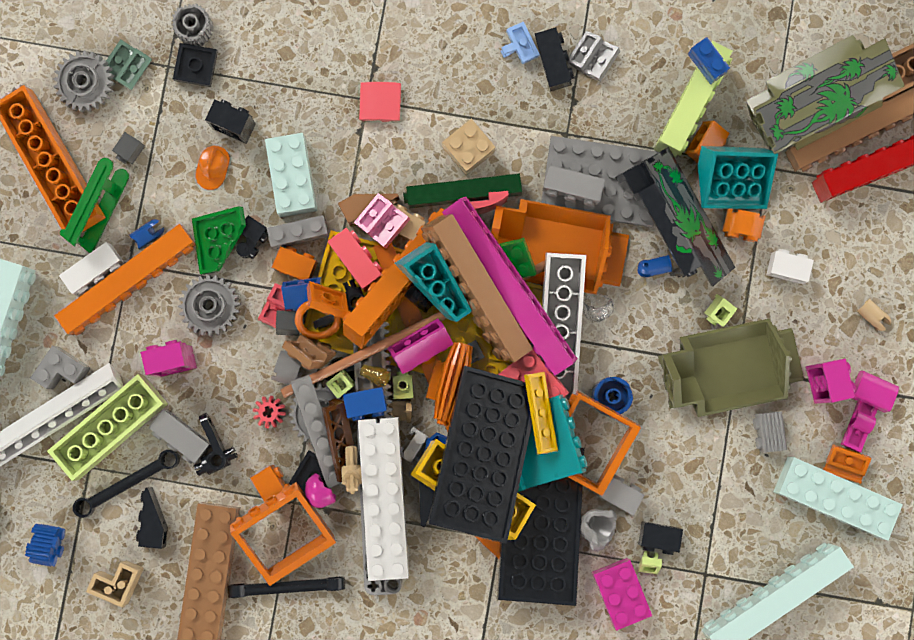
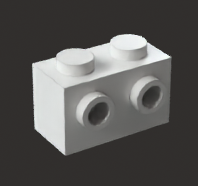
(790, 267)

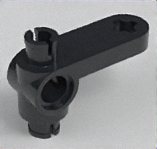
(351, 293)
(207, 463)

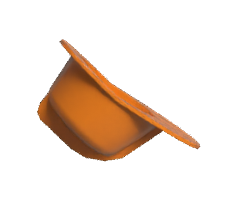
(212, 167)

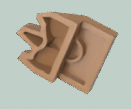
(309, 352)

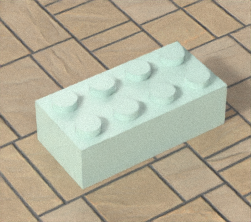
(291, 175)

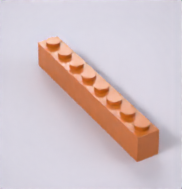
(125, 280)

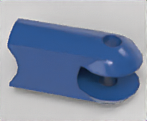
(146, 234)
(655, 266)

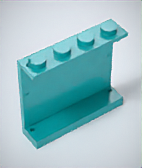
(557, 464)

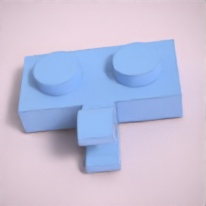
(521, 43)

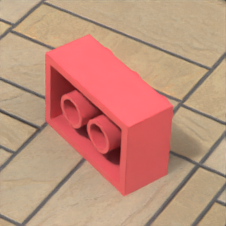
(356, 258)

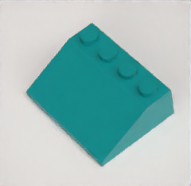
(736, 177)

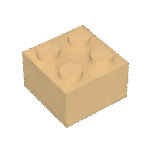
(468, 147)

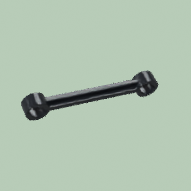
(125, 483)
(329, 584)

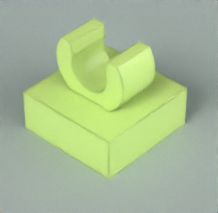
(650, 565)

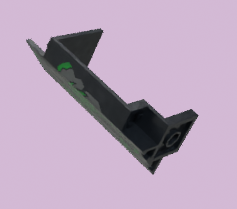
(678, 217)

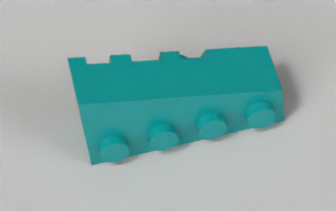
(434, 279)

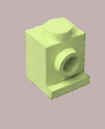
(725, 311)
(340, 383)
(406, 393)

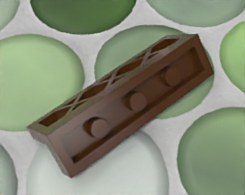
(342, 431)

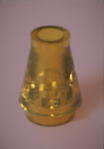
(377, 375)

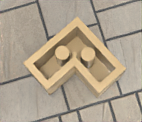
(116, 588)

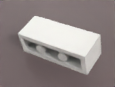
(91, 269)

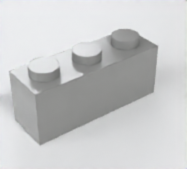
(573, 185)
(298, 232)
(179, 436)

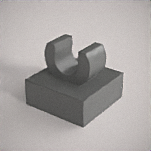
(476, 353)

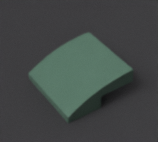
(127, 64)

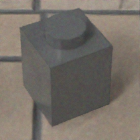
(128, 148)
(286, 323)

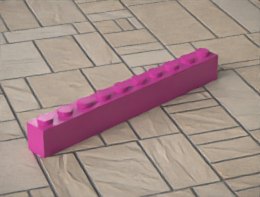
(513, 289)

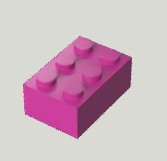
(168, 359)
(831, 381)
(621, 594)

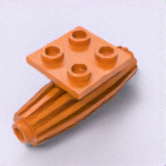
(446, 379)

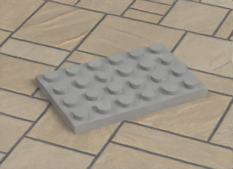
(603, 162)

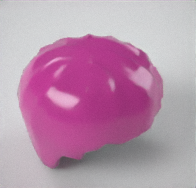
(317, 493)

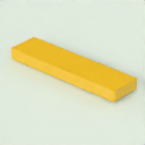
(541, 413)

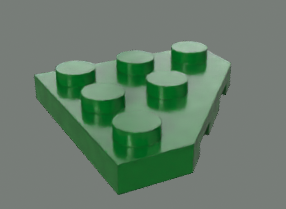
(216, 236)

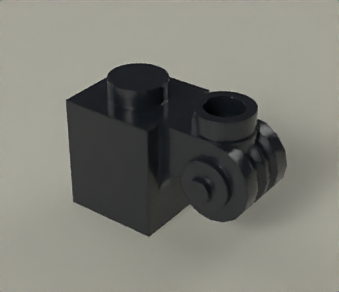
(255, 234)

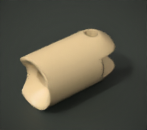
(874, 314)

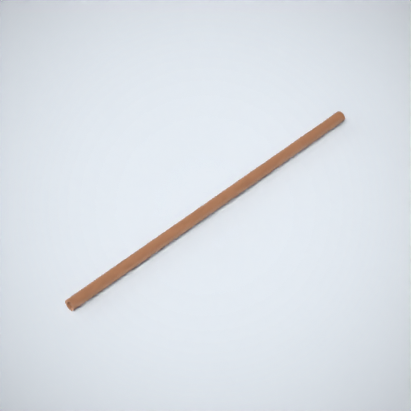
(379, 346)

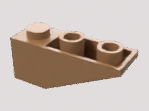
(356, 204)

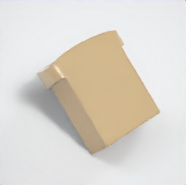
(402, 409)

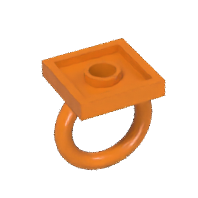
(326, 301)

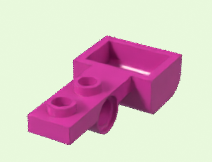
(871, 395)

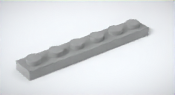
(315, 426)

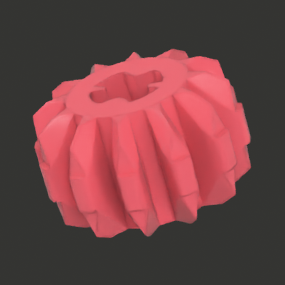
(263, 408)

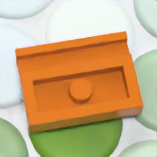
(847, 463)

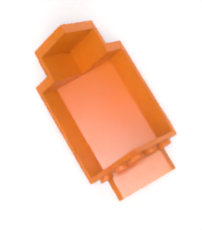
(565, 231)

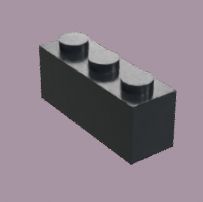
(554, 59)

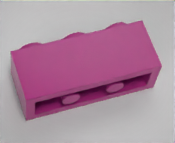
(420, 346)

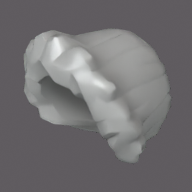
(598, 527)

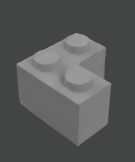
(58, 364)

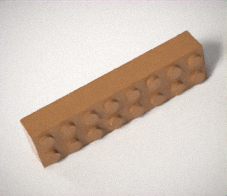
(484, 299)
(208, 573)

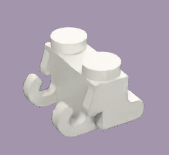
(414, 446)

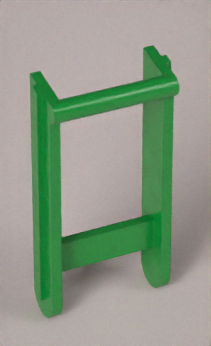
(113, 191)

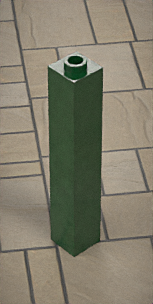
(452, 191)

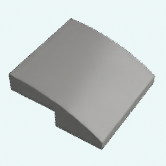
(593, 56)

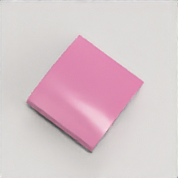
(382, 220)

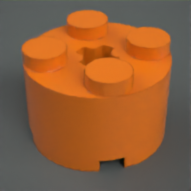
(743, 224)

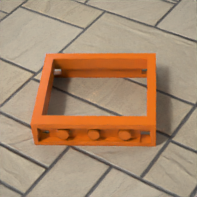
(620, 451)
(295, 559)

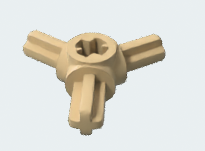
(352, 471)

